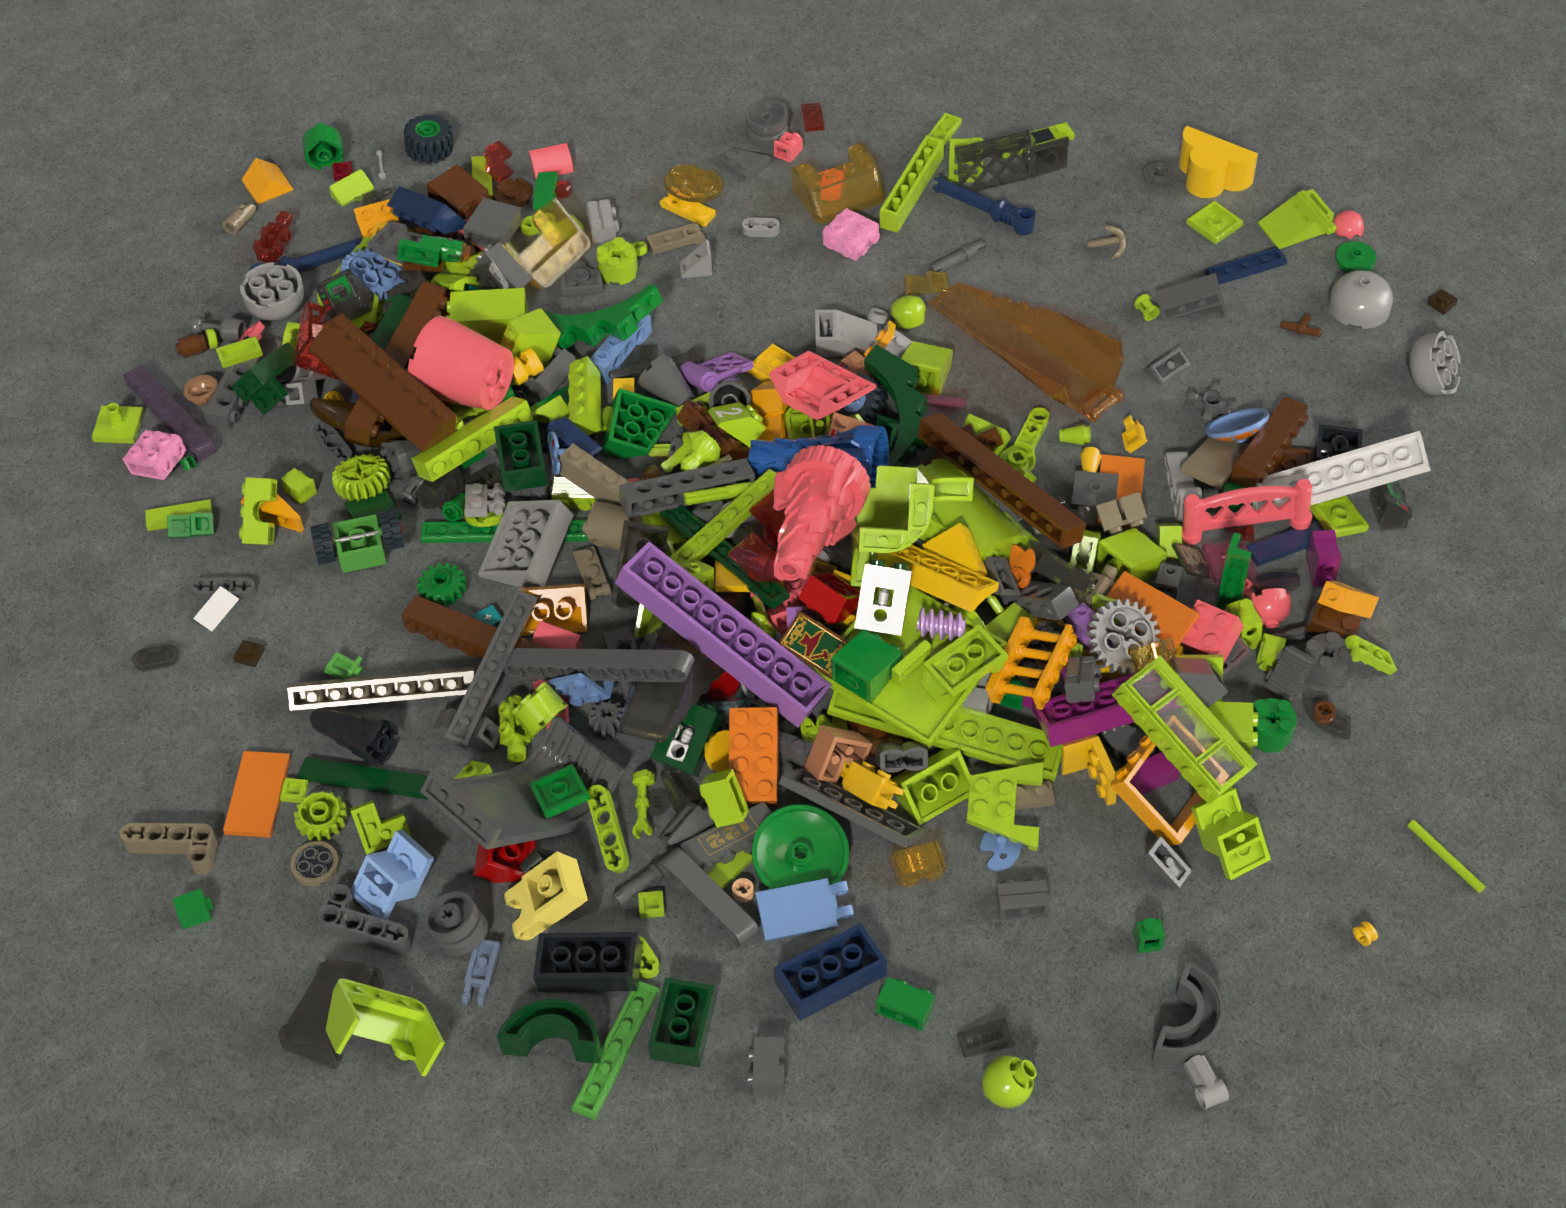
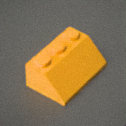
(559, 606)

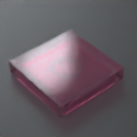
(946, 401)
(1215, 558)

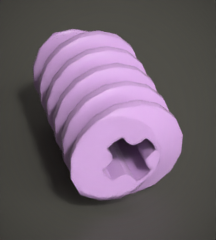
(940, 624)

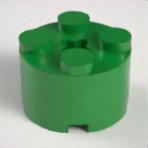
(322, 146)
(1275, 724)

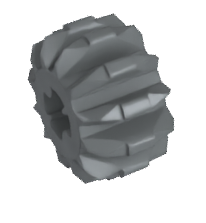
(605, 718)

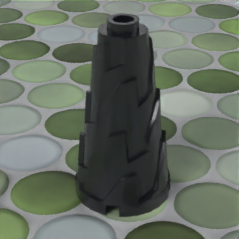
(362, 734)

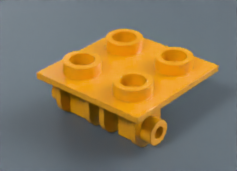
(371, 215)

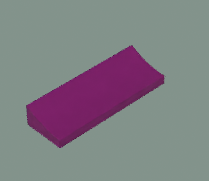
(1072, 721)

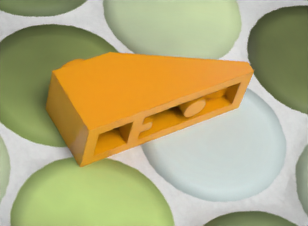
(280, 514)

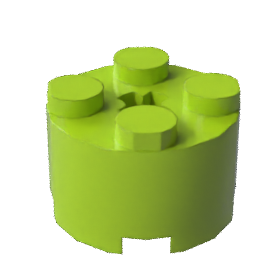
(617, 261)
(539, 708)

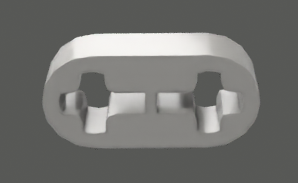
(761, 227)

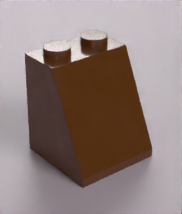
(457, 191)

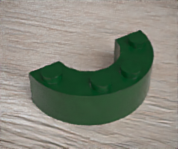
(551, 1020)

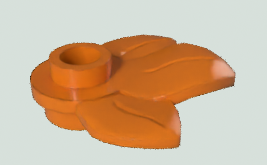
(1022, 564)

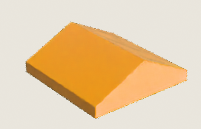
(767, 399)

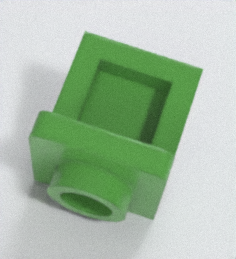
(343, 667)

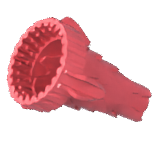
(821, 498)

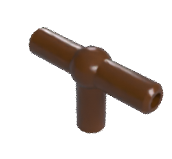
(1302, 327)

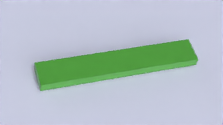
(615, 1050)

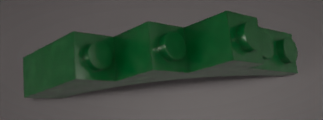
(900, 381)

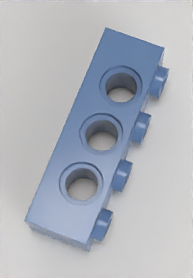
(615, 351)

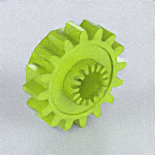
(320, 815)

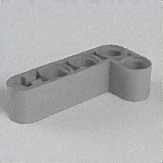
(1179, 483)

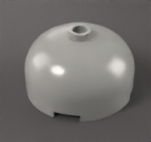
(272, 291)
(1361, 299)
(1433, 362)

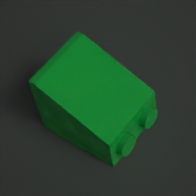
(865, 665)

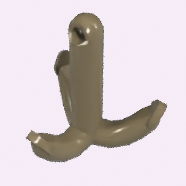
(1117, 238)

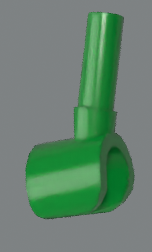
(188, 463)

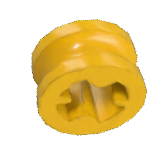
(1365, 933)

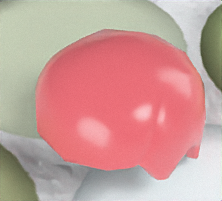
(1348, 224)

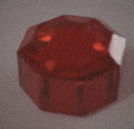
(563, 189)

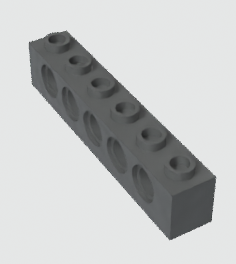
(667, 491)

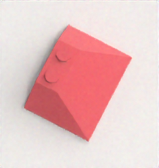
(817, 385)

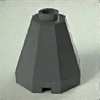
(398, 458)

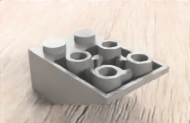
(842, 333)

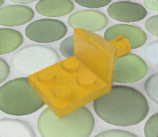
(1090, 754)

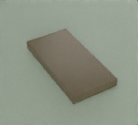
(1214, 461)

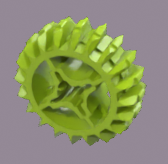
(361, 477)

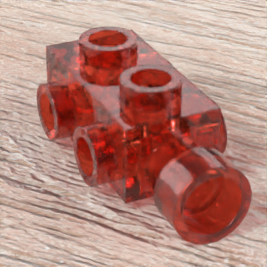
(273, 238)

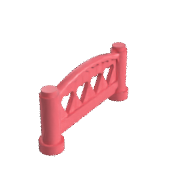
(1295, 509)

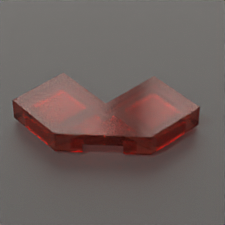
(494, 165)

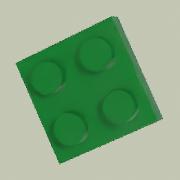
(559, 791)

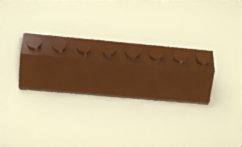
(383, 383)

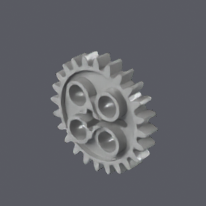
(1128, 617)

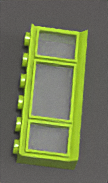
(1184, 729)

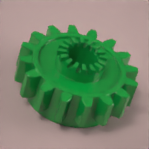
(442, 584)

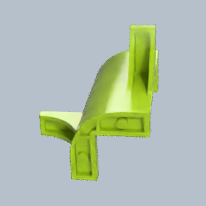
(900, 511)
(990, 527)

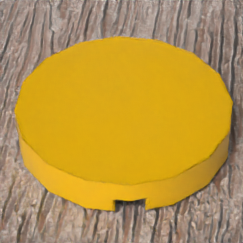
(718, 751)

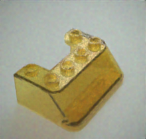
(849, 186)
(555, 249)

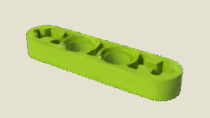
(608, 828)

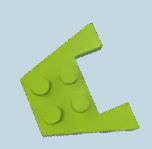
(994, 799)

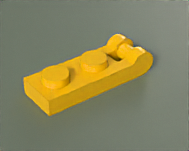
(692, 211)

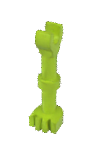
(641, 780)

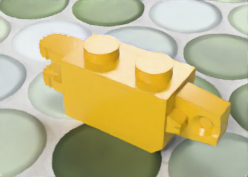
(870, 785)

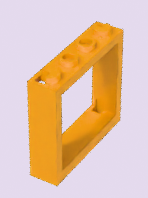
(1121, 785)

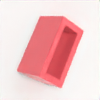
(551, 159)
(556, 637)

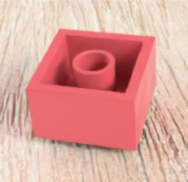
(1213, 631)

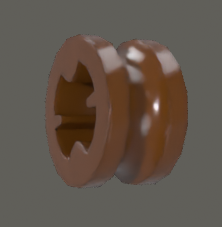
(1325, 706)

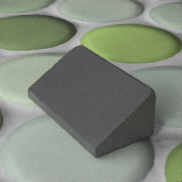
(1168, 366)

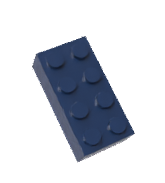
(830, 971)

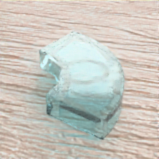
(726, 703)

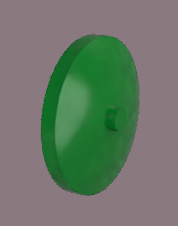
(799, 847)

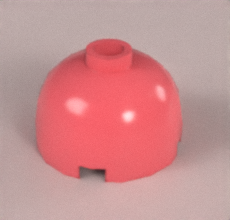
(1272, 606)

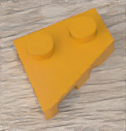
(883, 337)

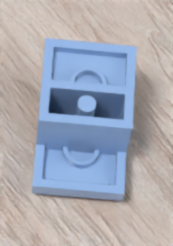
(391, 875)

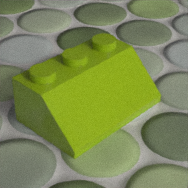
(935, 787)

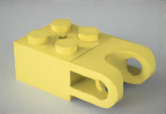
(546, 895)

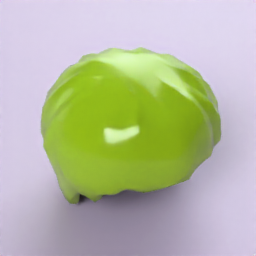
(908, 312)

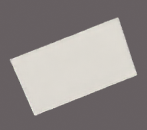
(216, 608)

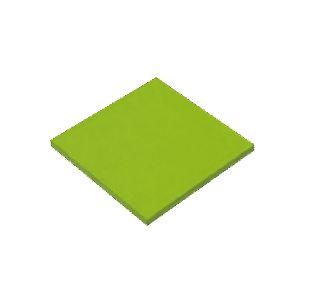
(908, 704)

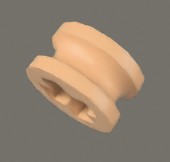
(748, 885)

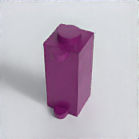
(1154, 773)

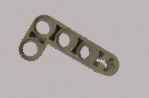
(141, 839)

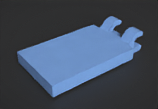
(801, 909)

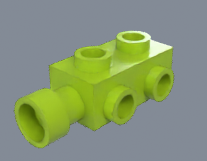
(512, 731)

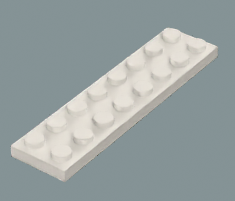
(1356, 469)

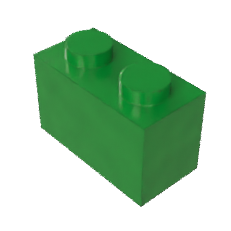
(905, 1003)

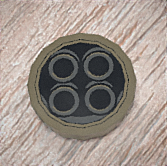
(314, 863)

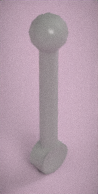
(382, 175)

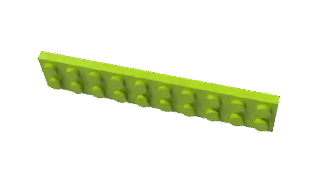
(973, 734)

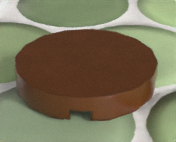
(513, 192)

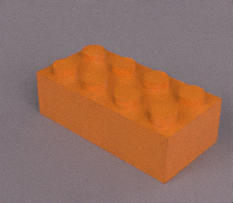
(755, 753)

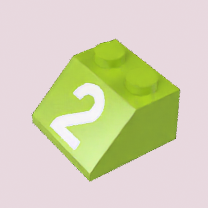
(739, 421)

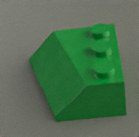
(635, 424)

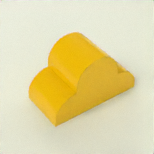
(1214, 164)

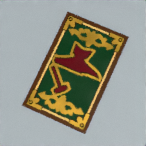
(812, 642)

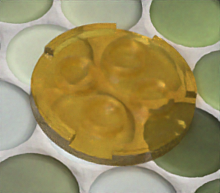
(693, 183)

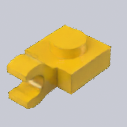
(1134, 435)

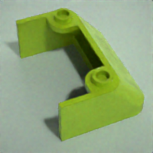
(383, 1018)

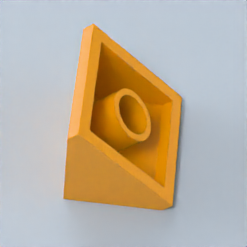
(265, 181)

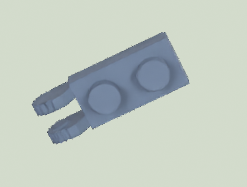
(481, 971)

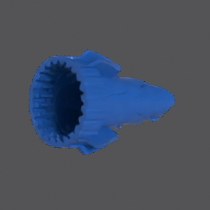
(864, 443)

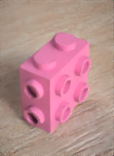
(851, 234)
(154, 454)

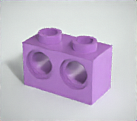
(1079, 620)

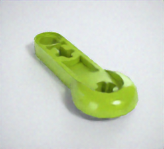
(1027, 441)

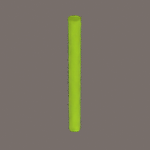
(1446, 856)

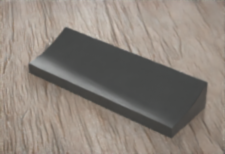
(853, 808)

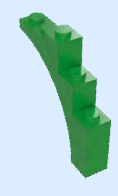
(616, 320)

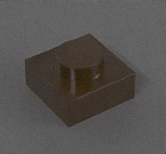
(1442, 301)
(249, 653)

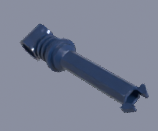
(1000, 210)
(317, 258)

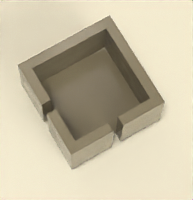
(1119, 513)

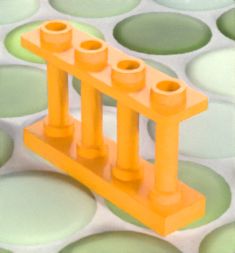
(1017, 649)

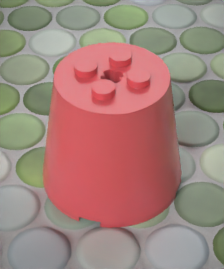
(461, 365)

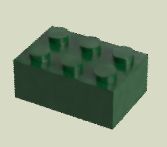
(520, 456)
(682, 1022)

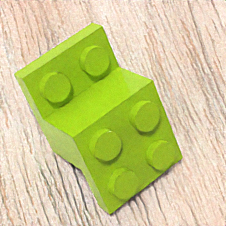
(1231, 834)

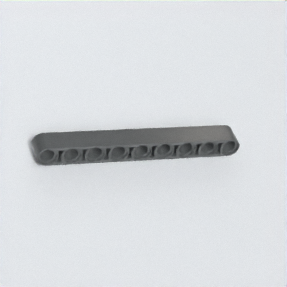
(600, 664)

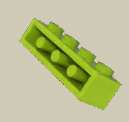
(585, 395)

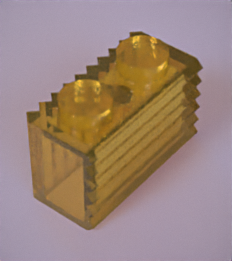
(918, 864)

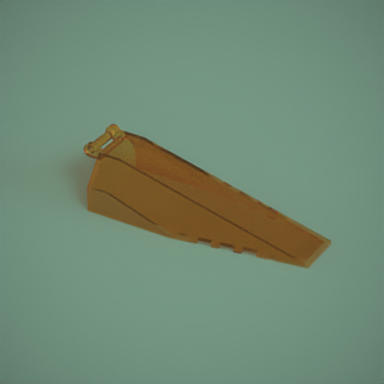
(1044, 346)

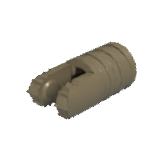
(238, 218)

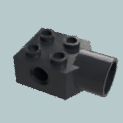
(1336, 440)

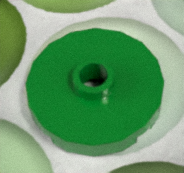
(1355, 256)

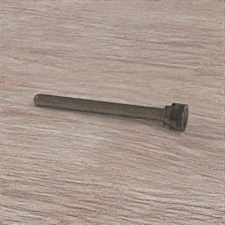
(693, 355)

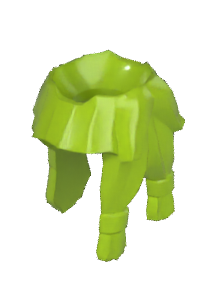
(696, 452)

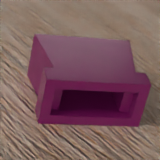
(1323, 557)

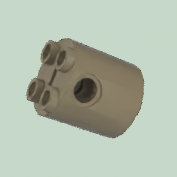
(606, 525)

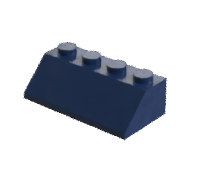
(424, 212)

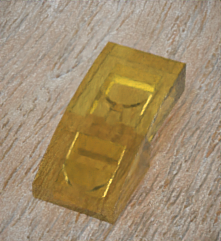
(931, 283)
(1148, 653)

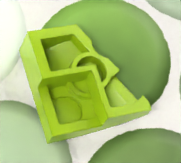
(452, 281)

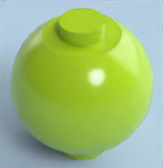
(1008, 1081)

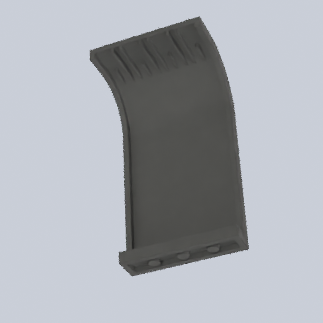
(501, 806)

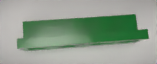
(1234, 574)

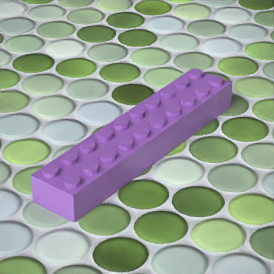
(723, 634)

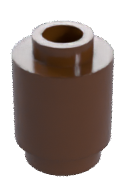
(191, 345)

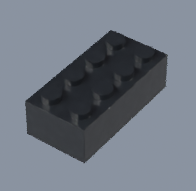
(588, 962)

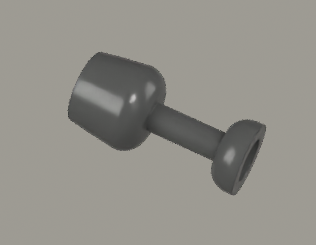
(230, 328)

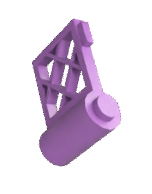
(707, 374)

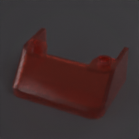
(752, 553)

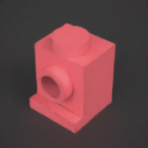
(788, 142)

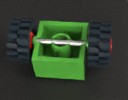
(358, 540)

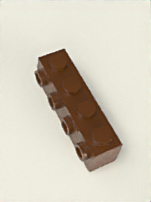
(696, 418)

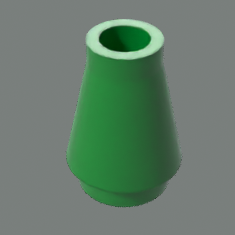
(454, 508)

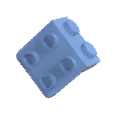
(580, 689)

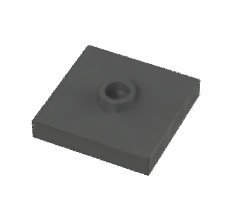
(1093, 489)

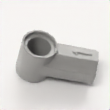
(1208, 1088)

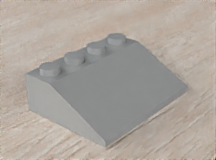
(526, 543)

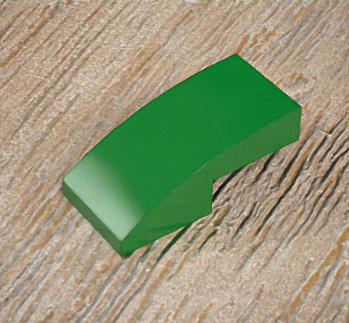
(544, 189)
(190, 525)

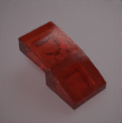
(812, 117)

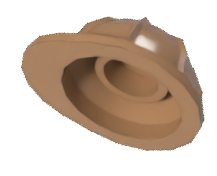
(200, 389)

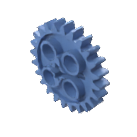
(373, 271)

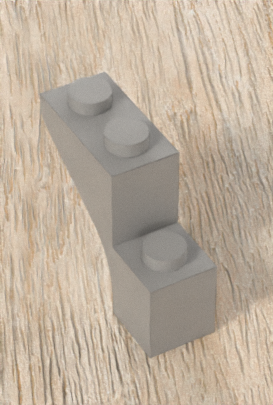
(302, 387)

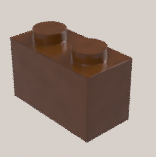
(1326, 619)

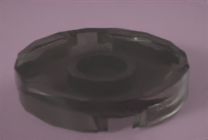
(1285, 580)

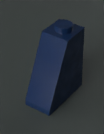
(568, 433)

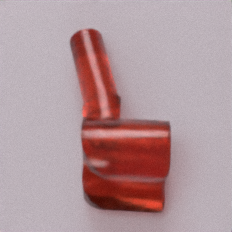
(1247, 532)

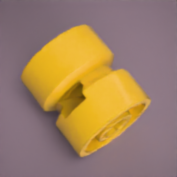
(526, 365)

